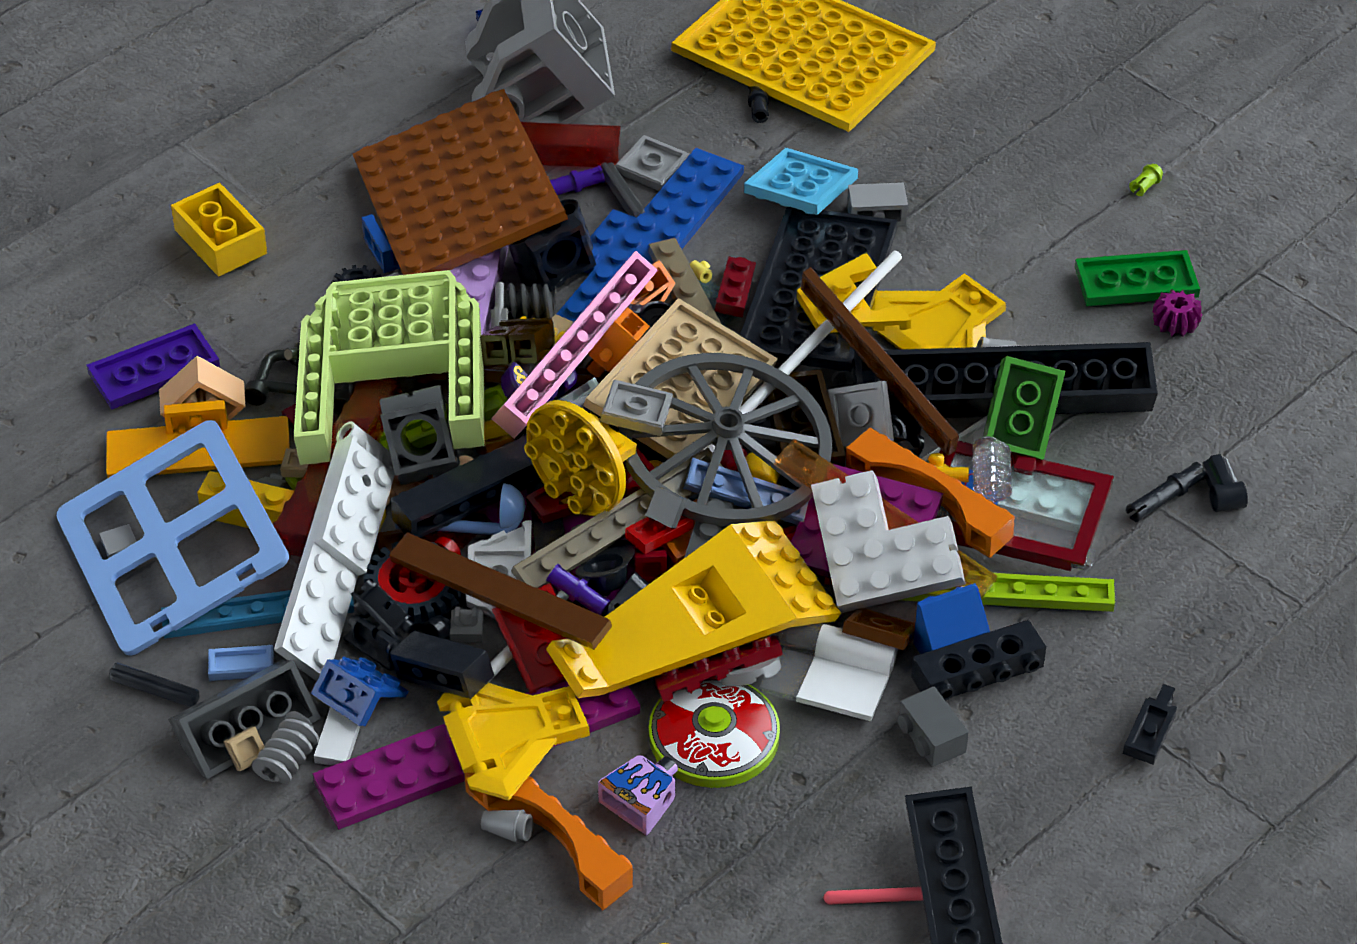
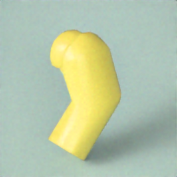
(701, 271)

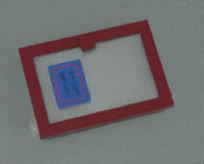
(1052, 508)

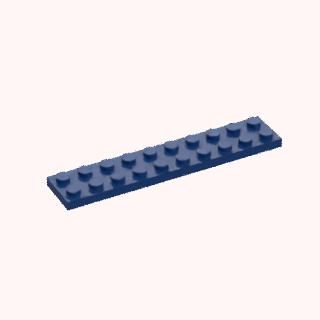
(673, 213)

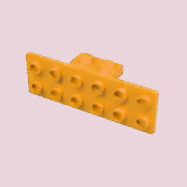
(252, 440)

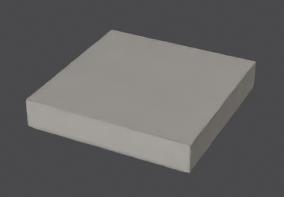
(651, 162)
(636, 407)
(861, 408)

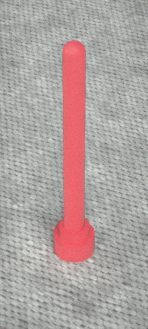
(873, 895)

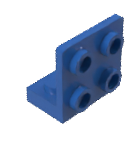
(355, 687)

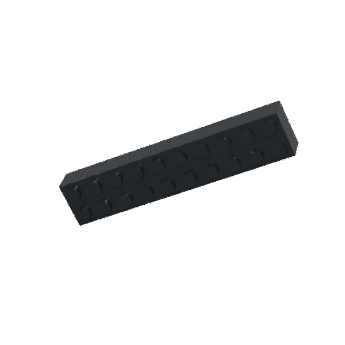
(964, 379)

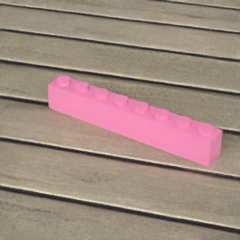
(574, 344)

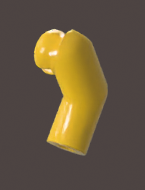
(959, 473)

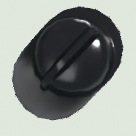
(608, 568)

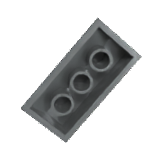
(254, 702)

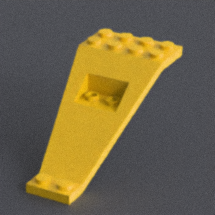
(713, 600)

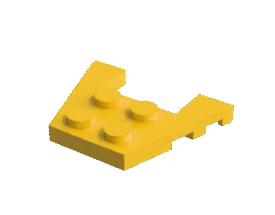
(842, 284)

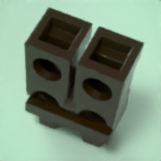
(517, 341)

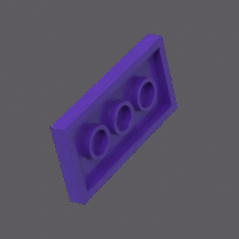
(148, 366)

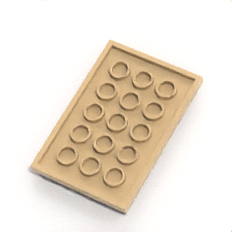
(678, 334)

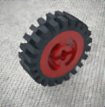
(413, 594)

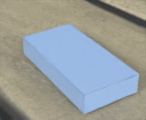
(238, 661)

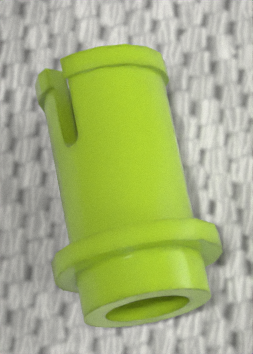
(1150, 175)

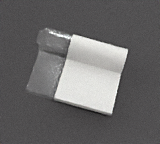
(831, 670)

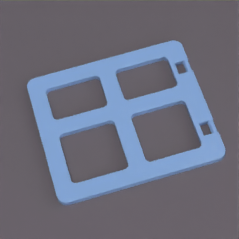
(162, 538)

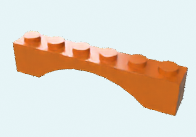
(981, 521)
(600, 870)

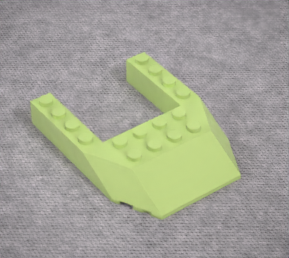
(389, 331)

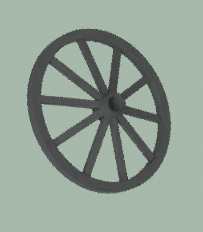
(726, 431)

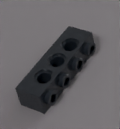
(980, 660)

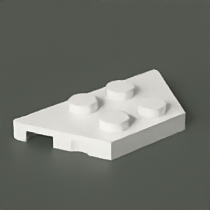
(501, 554)

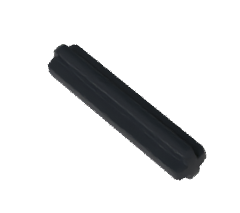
(154, 684)

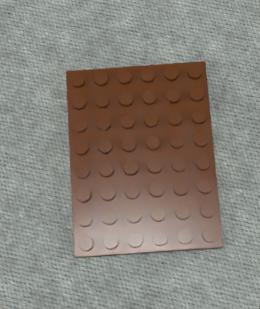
(458, 186)

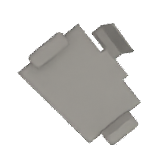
(274, 479)

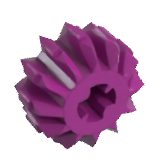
(1177, 313)

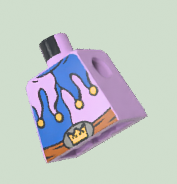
(639, 791)

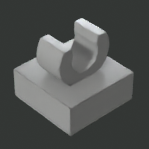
(466, 625)

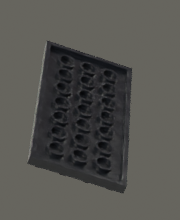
(821, 243)

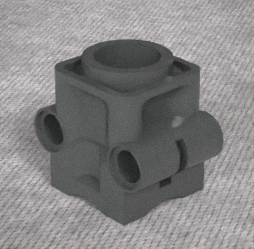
(408, 461)

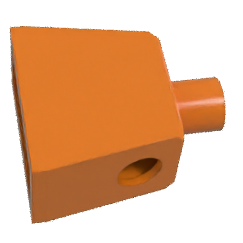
(616, 342)

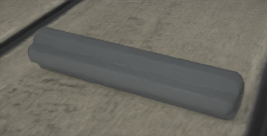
(621, 190)

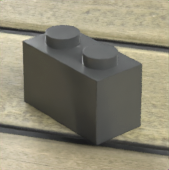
(932, 726)

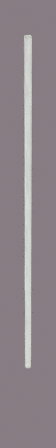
(766, 388)

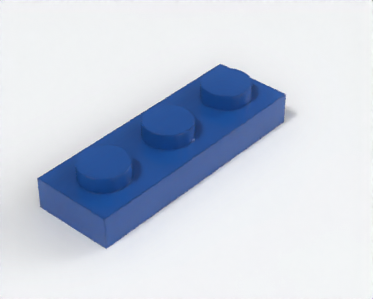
(608, 234)

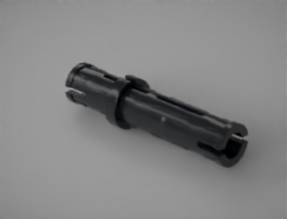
(1176, 485)

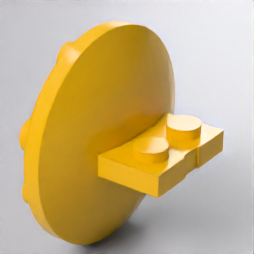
(578, 456)

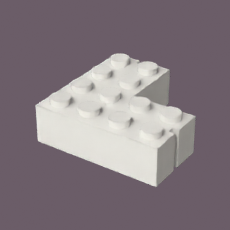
(876, 563)

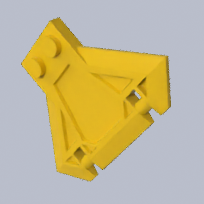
(942, 318)
(508, 733)

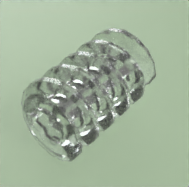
(992, 469)

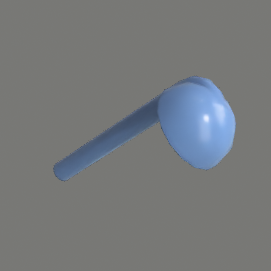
(511, 514)

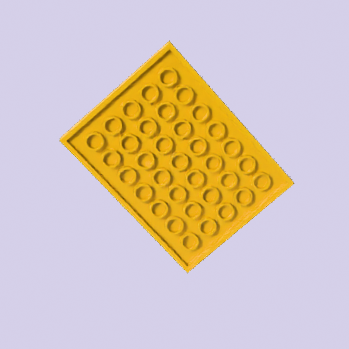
(807, 53)

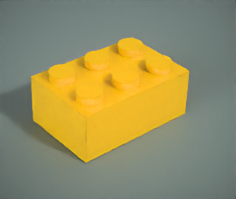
(219, 229)

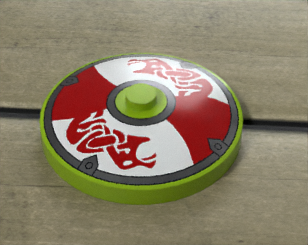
(715, 733)

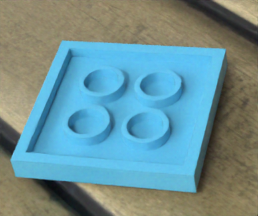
(800, 181)

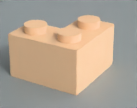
(201, 383)

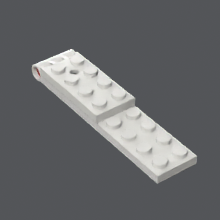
(336, 549)

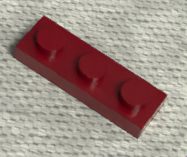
(735, 286)

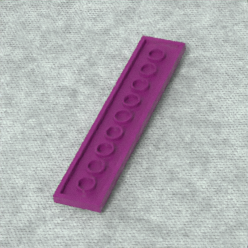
(428, 764)

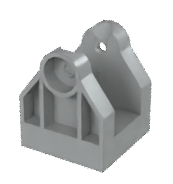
(544, 57)

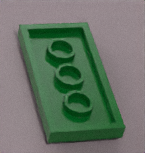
(1135, 277)

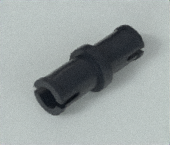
(758, 101)

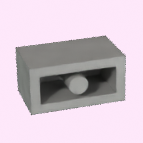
(879, 200)

